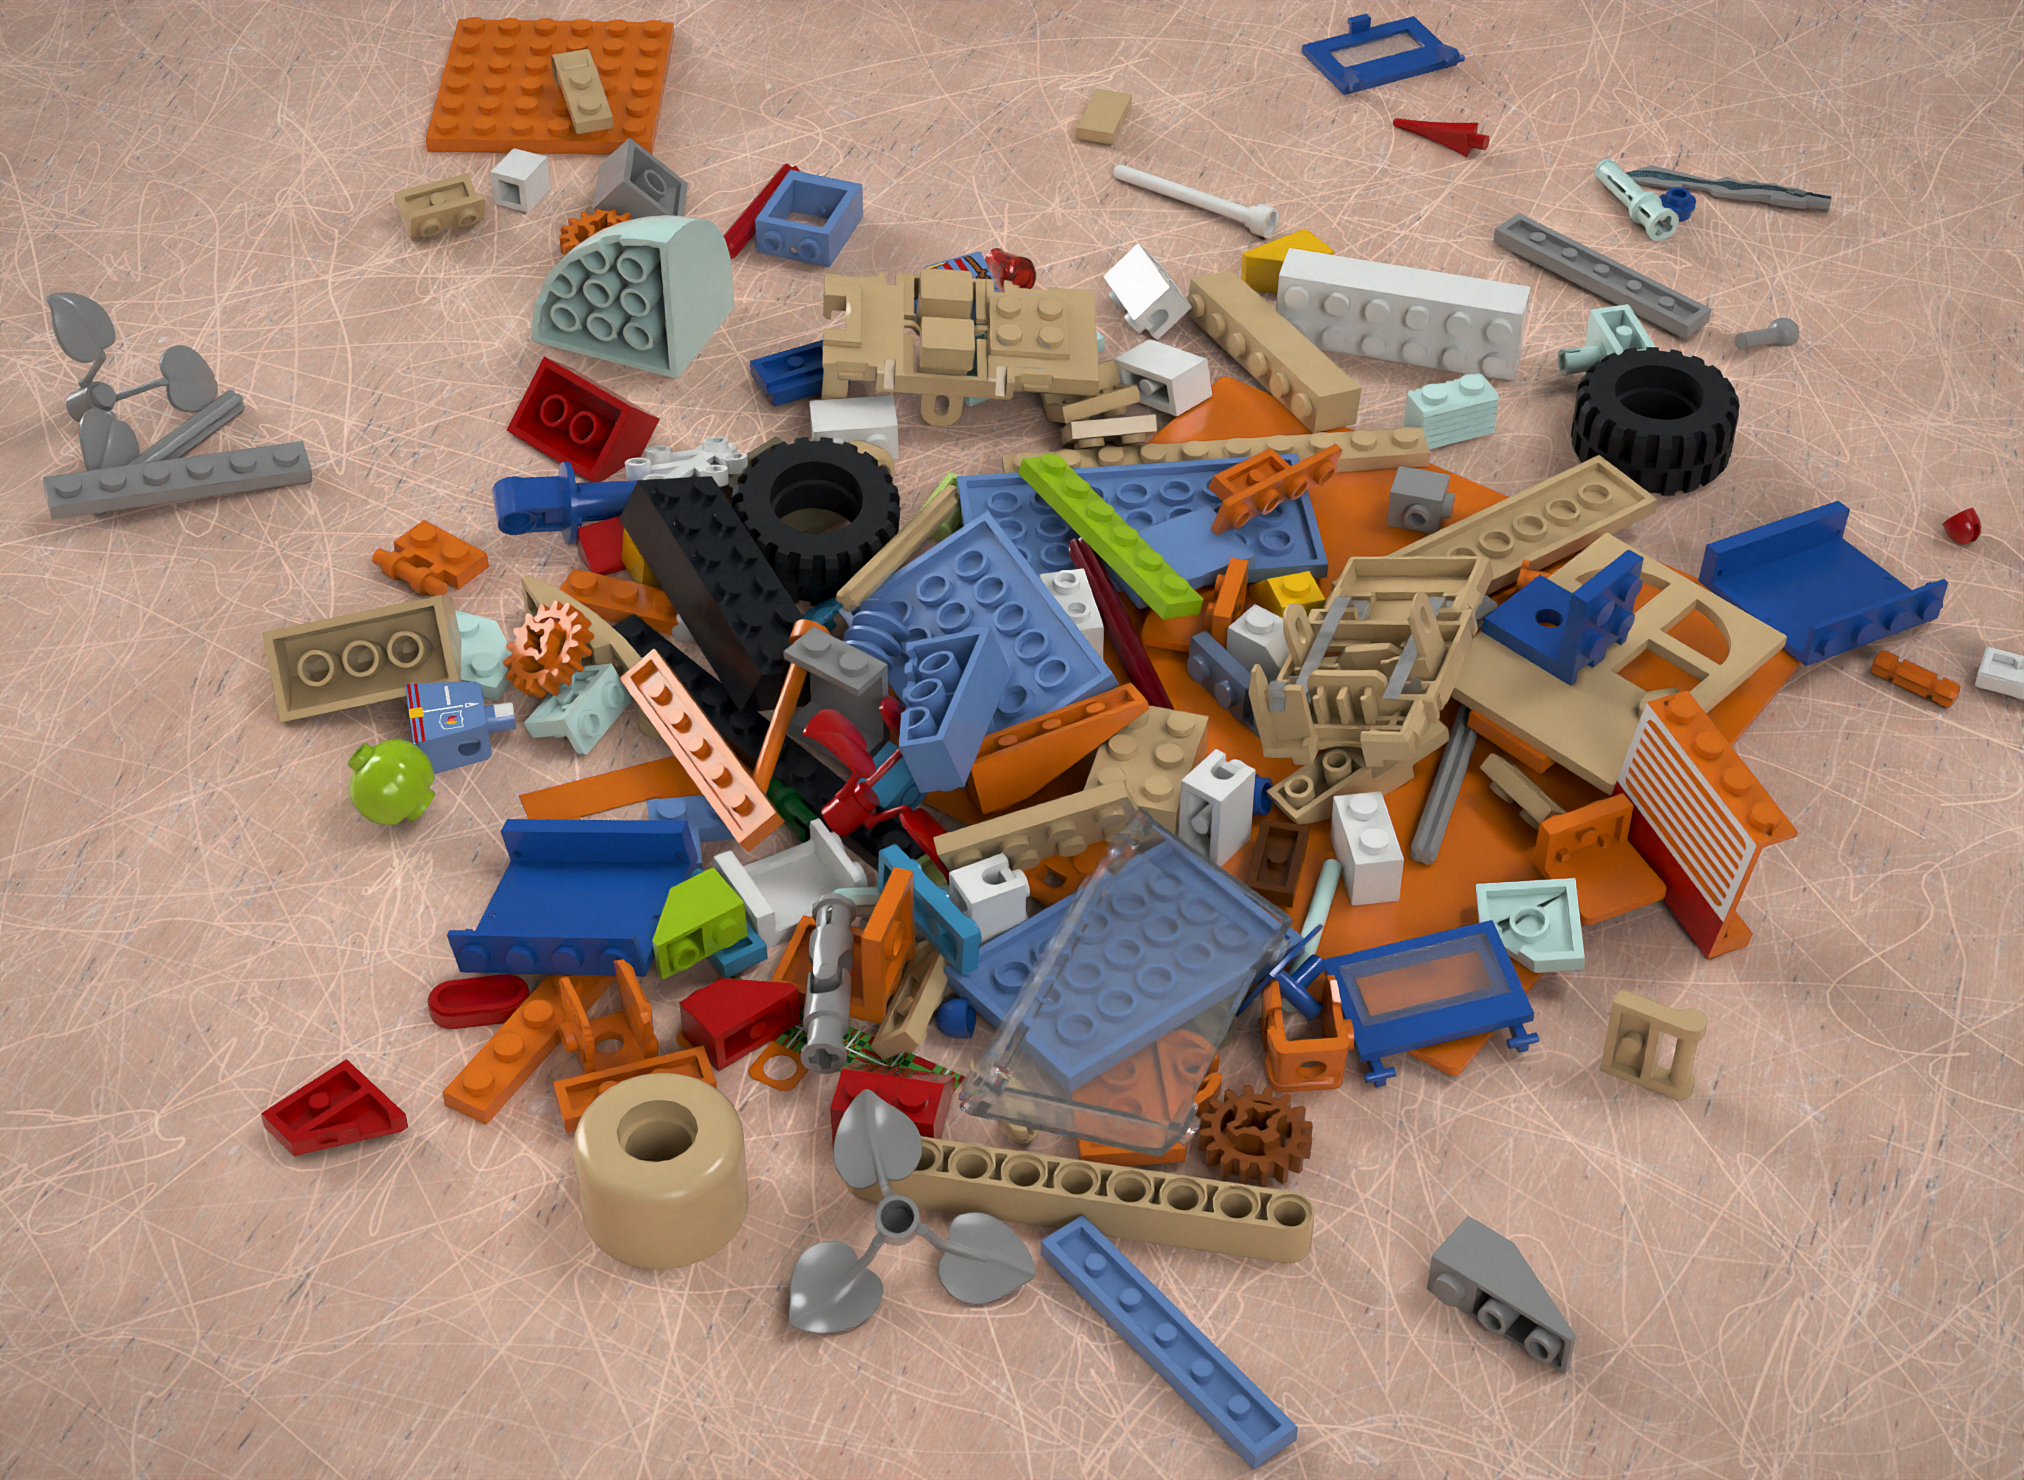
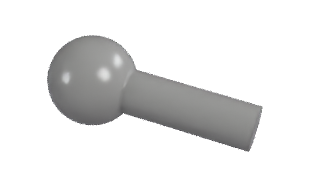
(1779, 332)

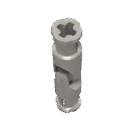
(829, 984)

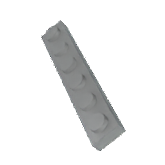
(1602, 275)
(177, 479)

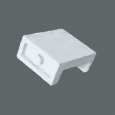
(789, 882)

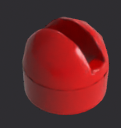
(1963, 527)

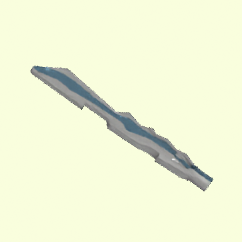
(1732, 189)

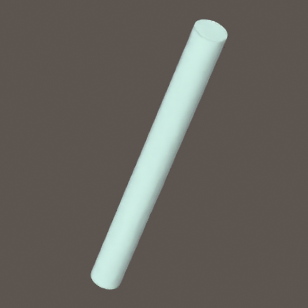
(1316, 915)

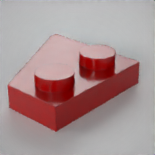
(333, 1112)

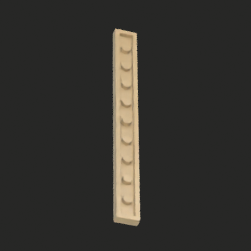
(1361, 450)

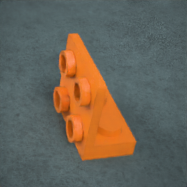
(1218, 612)

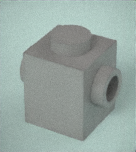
(1419, 500)

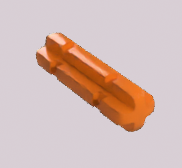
(1915, 678)

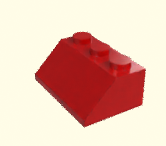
(581, 422)

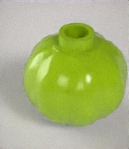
(391, 781)

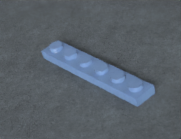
(1169, 1342)

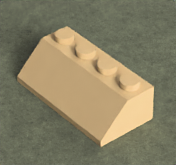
(362, 657)

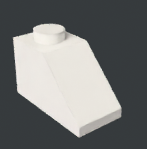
(1258, 639)

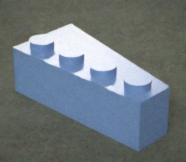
(949, 705)

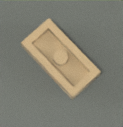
(1515, 785)

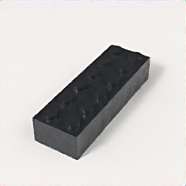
(717, 585)

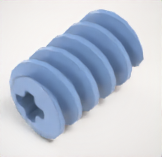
(877, 631)

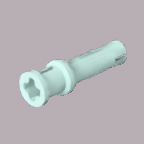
(1643, 206)

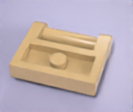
(1636, 1041)

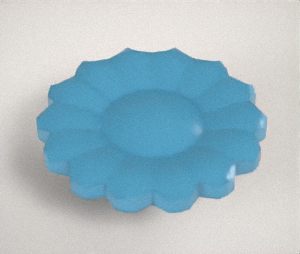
(824, 613)

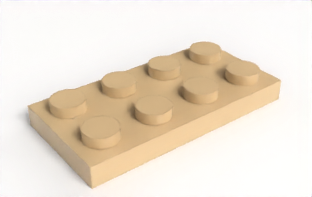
(1043, 830)

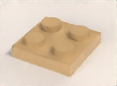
(1122, 430)

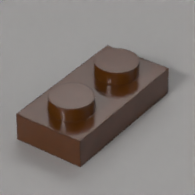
(1278, 861)

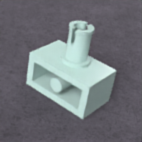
(1608, 332)

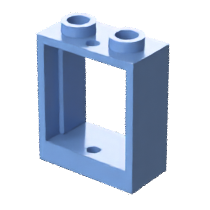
(816, 196)

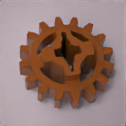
(1255, 1136)

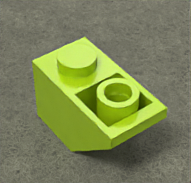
(697, 922)

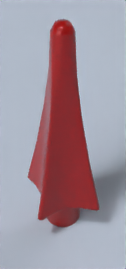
(1456, 136)

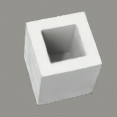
(520, 180)

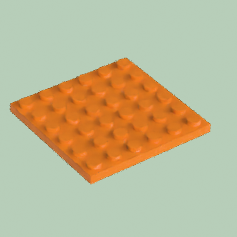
(504, 93)

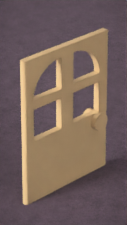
(1596, 718)

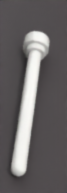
(1260, 219)

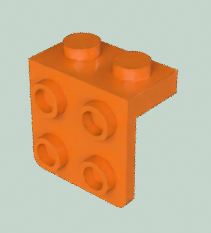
(1596, 852)

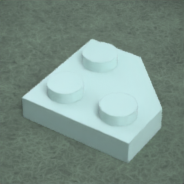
(483, 654)
(1536, 922)

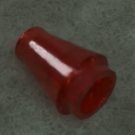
(1011, 268)

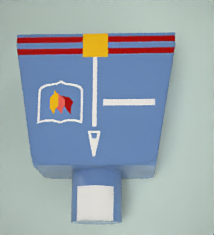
(453, 722)

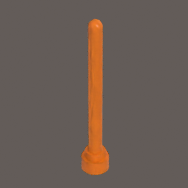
(783, 712)

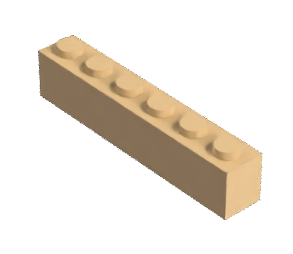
(1274, 351)

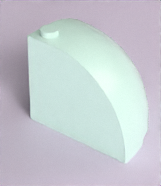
(639, 294)

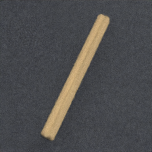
(898, 549)

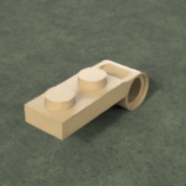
(582, 90)

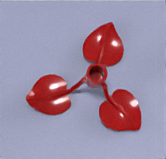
(857, 803)

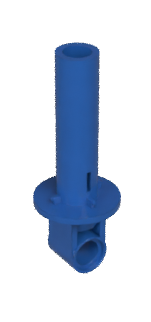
(556, 503)

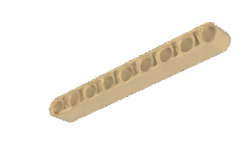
(1112, 1197)

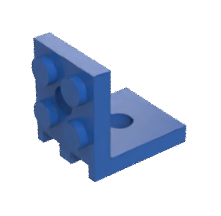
(1584, 619)

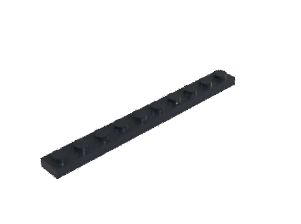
(746, 736)

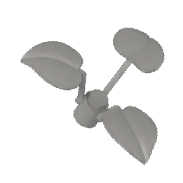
(83, 333)
(837, 1291)

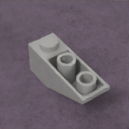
(1498, 1288)

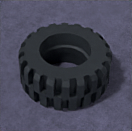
(1656, 418)
(822, 478)

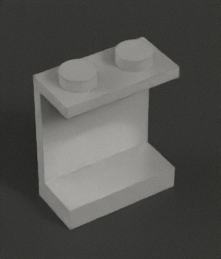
(841, 681)

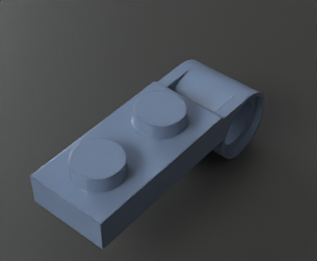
(1222, 677)

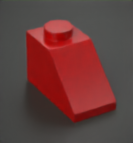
(738, 1017)

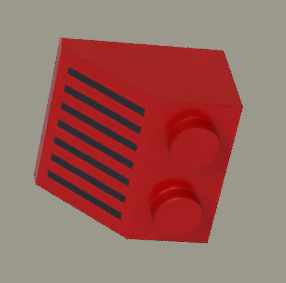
(918, 1094)

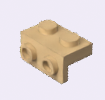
(439, 206)
(1110, 399)

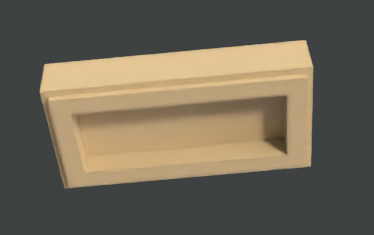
(1104, 116)

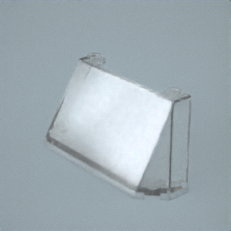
(1129, 998)

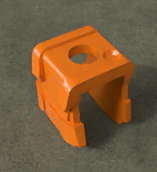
(630, 1026)
(1285, 1057)

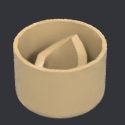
(669, 1208)

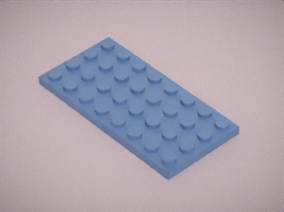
(1143, 496)

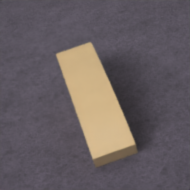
(607, 644)

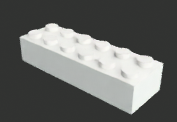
(1404, 313)

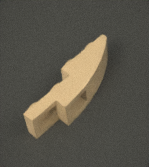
(1310, 791)

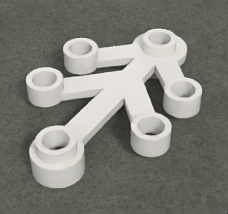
(712, 458)

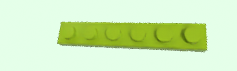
(1111, 537)

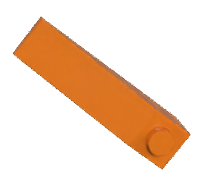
(1036, 751)

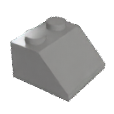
(638, 184)

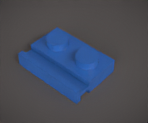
(790, 373)

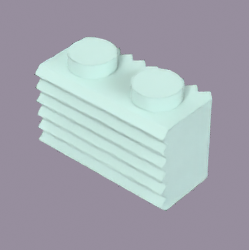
(1453, 410)

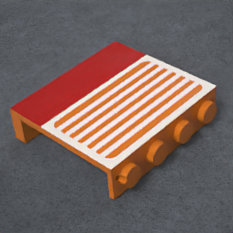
(1697, 818)

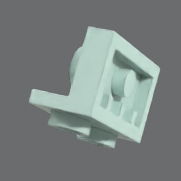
(582, 709)

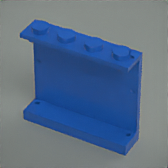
(1815, 585)
(577, 897)

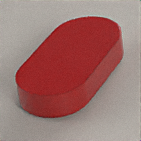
(476, 1000)

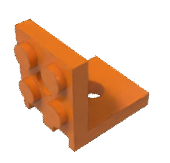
(878, 951)

